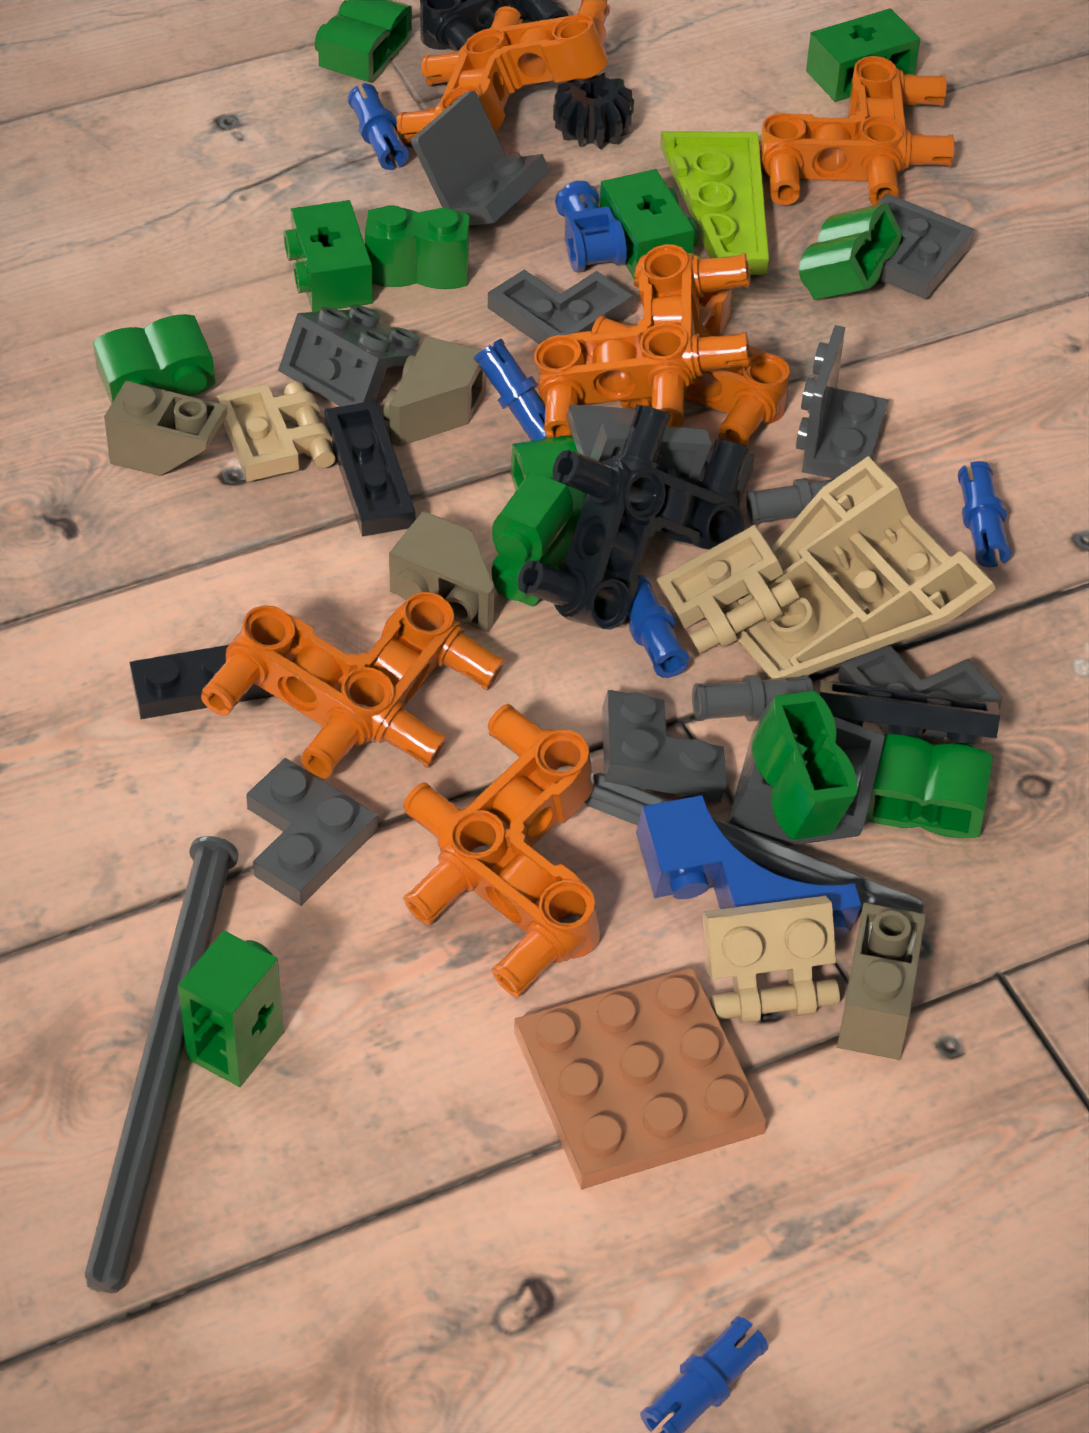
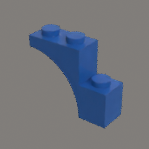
(690, 855)

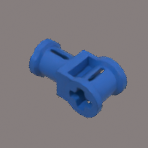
(590, 231)

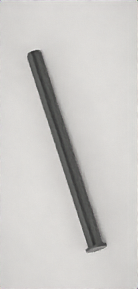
(157, 1069)

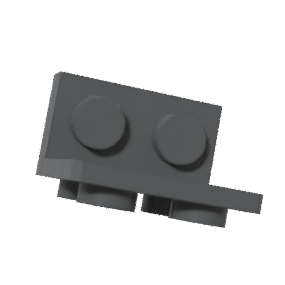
(470, 165)
(345, 353)
(841, 423)
(603, 431)

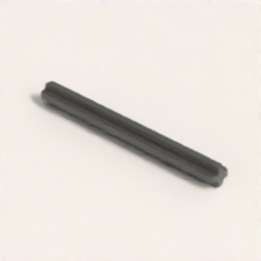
(627, 803)

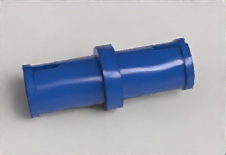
(378, 126)
(514, 388)
(984, 514)
(654, 629)
(705, 1379)

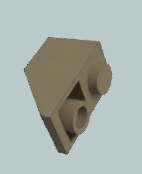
(436, 391)
(159, 428)
(447, 562)
(881, 981)

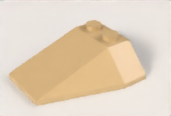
(860, 577)

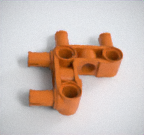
(513, 56)
(864, 146)
(657, 355)
(746, 394)
(332, 684)
(511, 873)

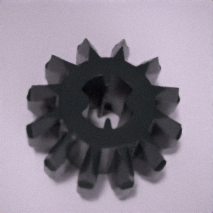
(593, 110)

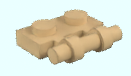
(261, 436)
(721, 577)
(770, 939)

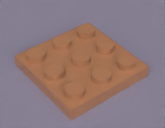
(638, 1077)

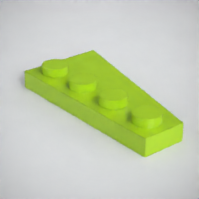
(722, 191)

